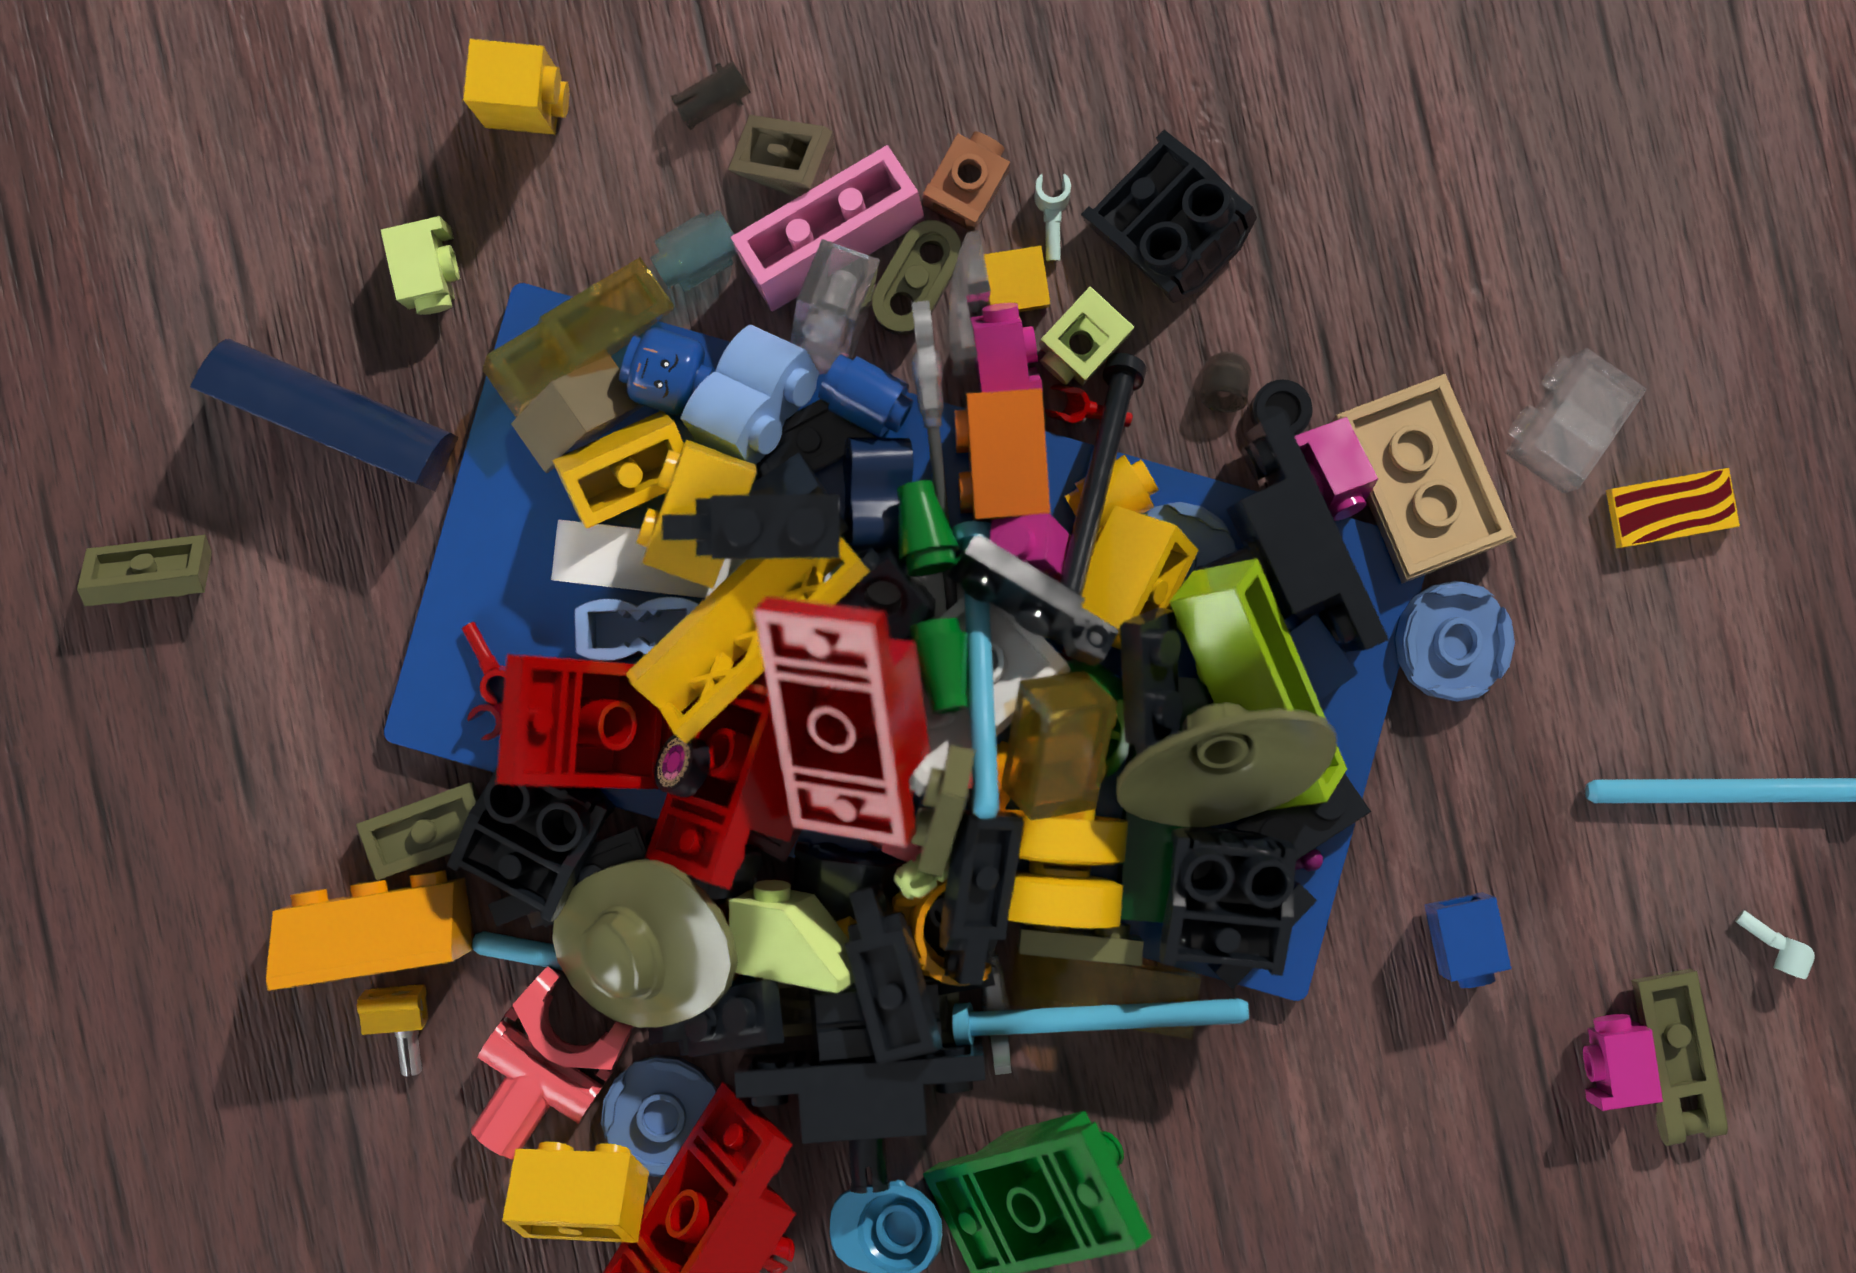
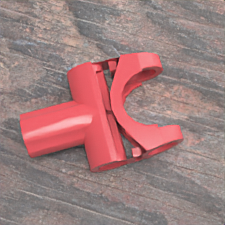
(540, 1070)

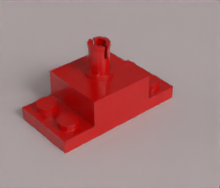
(844, 717)
(577, 725)
(741, 793)
(716, 1199)

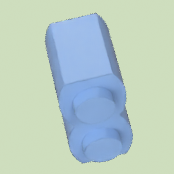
(750, 395)
(623, 630)

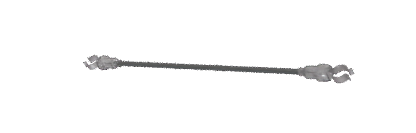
(928, 383)

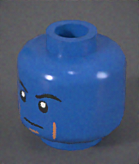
(663, 370)

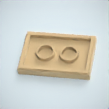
(1432, 482)

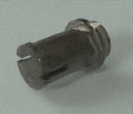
(711, 95)

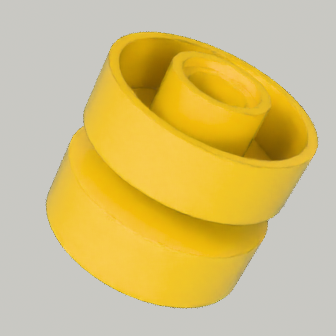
(1059, 881)

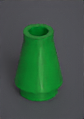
(924, 532)
(942, 663)

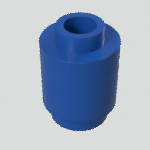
(866, 395)

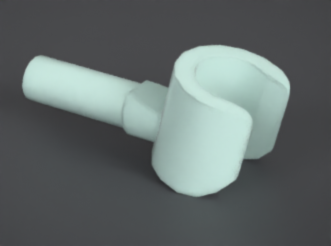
(1052, 211)
(1793, 956)

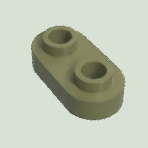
(914, 277)

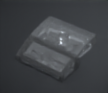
(968, 295)

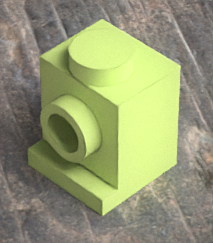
(421, 264)
(1096, 320)

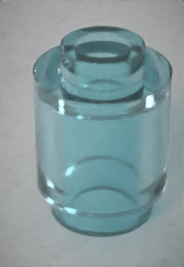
(694, 251)

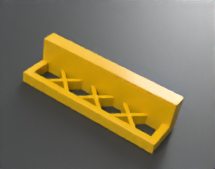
(707, 642)

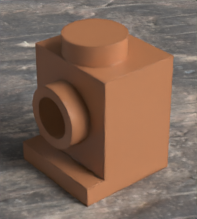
(964, 201)

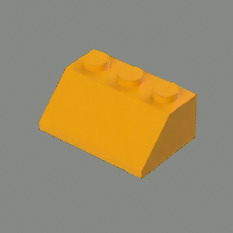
(369, 930)

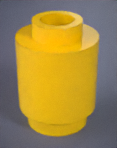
(1128, 489)

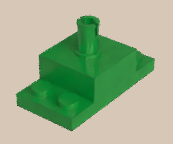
(1039, 1198)

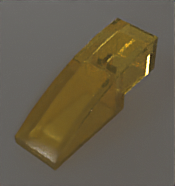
(577, 334)
(1074, 983)

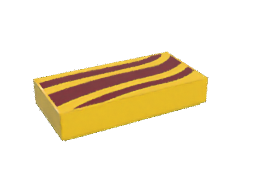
(1672, 508)

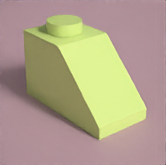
(788, 938)

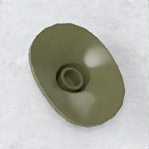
(1227, 766)
(645, 944)

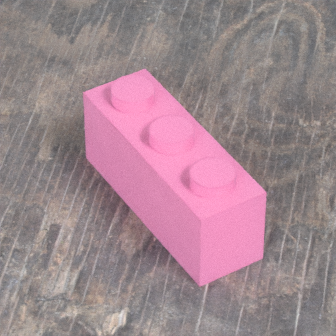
(853, 209)

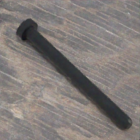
(1123, 375)

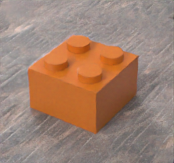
(1005, 455)

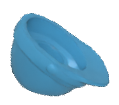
(886, 1230)

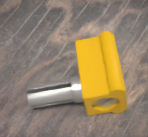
(396, 1011)

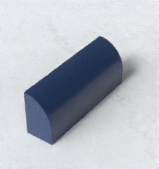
(326, 412)

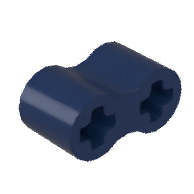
(871, 475)

